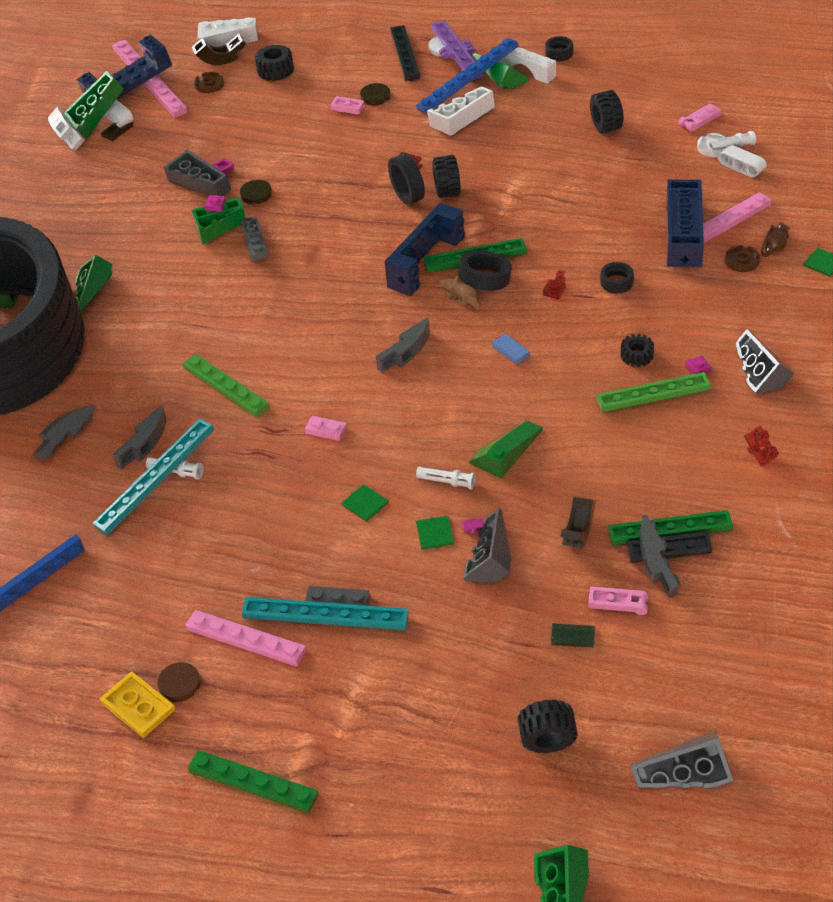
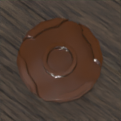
(209, 82)
(742, 258)
(178, 681)

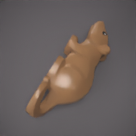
(464, 293)

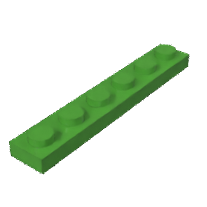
(226, 385)
(653, 392)

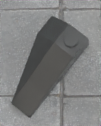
(763, 368)
(491, 553)
(686, 765)

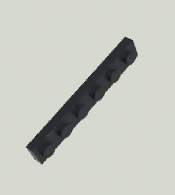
(405, 53)

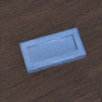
(511, 349)

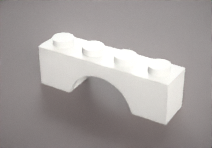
(542, 67)

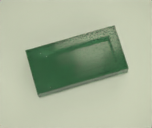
(572, 635)

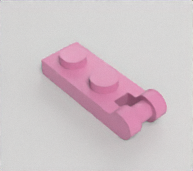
(700, 117)
(618, 600)

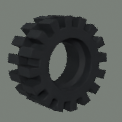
(637, 357)

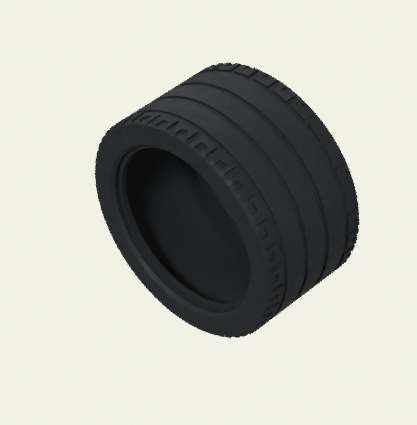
(49, 333)

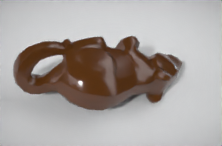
(775, 239)

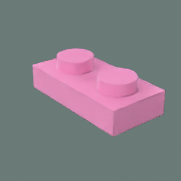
(347, 105)
(326, 428)

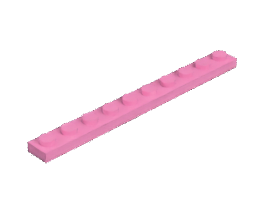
(155, 84)

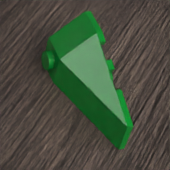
(504, 75)
(90, 279)
(504, 451)
(562, 873)

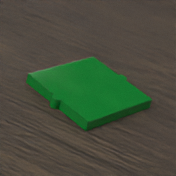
(820, 261)
(365, 502)
(434, 532)

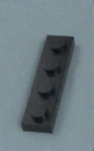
(677, 546)

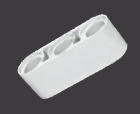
(119, 114)
(742, 161)

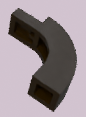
(219, 55)
(579, 522)

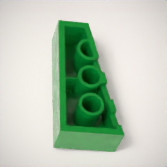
(93, 104)

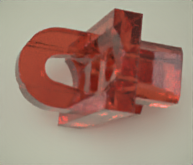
(757, 439)

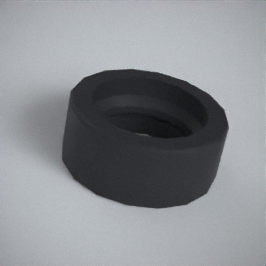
(559, 42)
(618, 286)

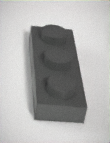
(337, 595)

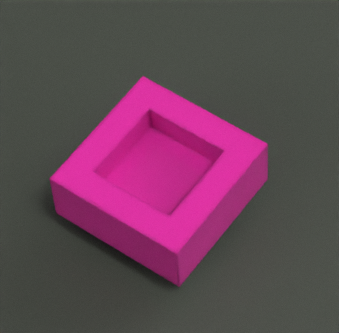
(224, 166)
(215, 203)
(698, 365)
(472, 525)

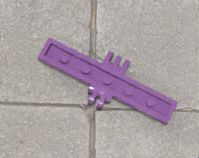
(453, 47)

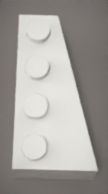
(221, 32)
(461, 111)

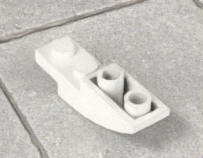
(65, 129)

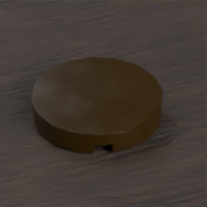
(375, 94)
(255, 191)

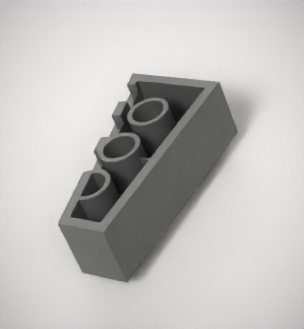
(197, 174)

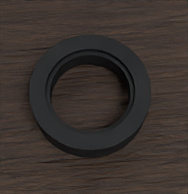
(406, 178)
(482, 280)

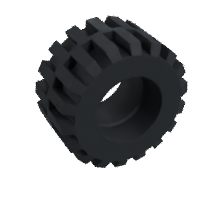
(274, 62)
(606, 111)
(446, 176)
(547, 726)

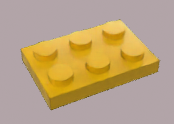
(137, 704)

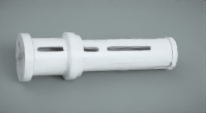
(737, 140)
(183, 469)
(455, 480)

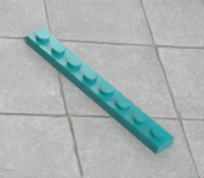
(153, 476)
(325, 613)

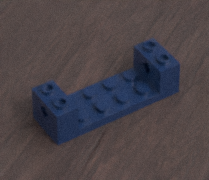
(133, 75)
(684, 223)
(401, 267)

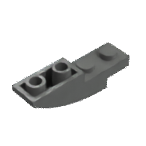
(254, 238)
(407, 348)
(67, 425)
(146, 437)
(654, 559)

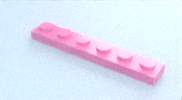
(735, 215)
(246, 638)

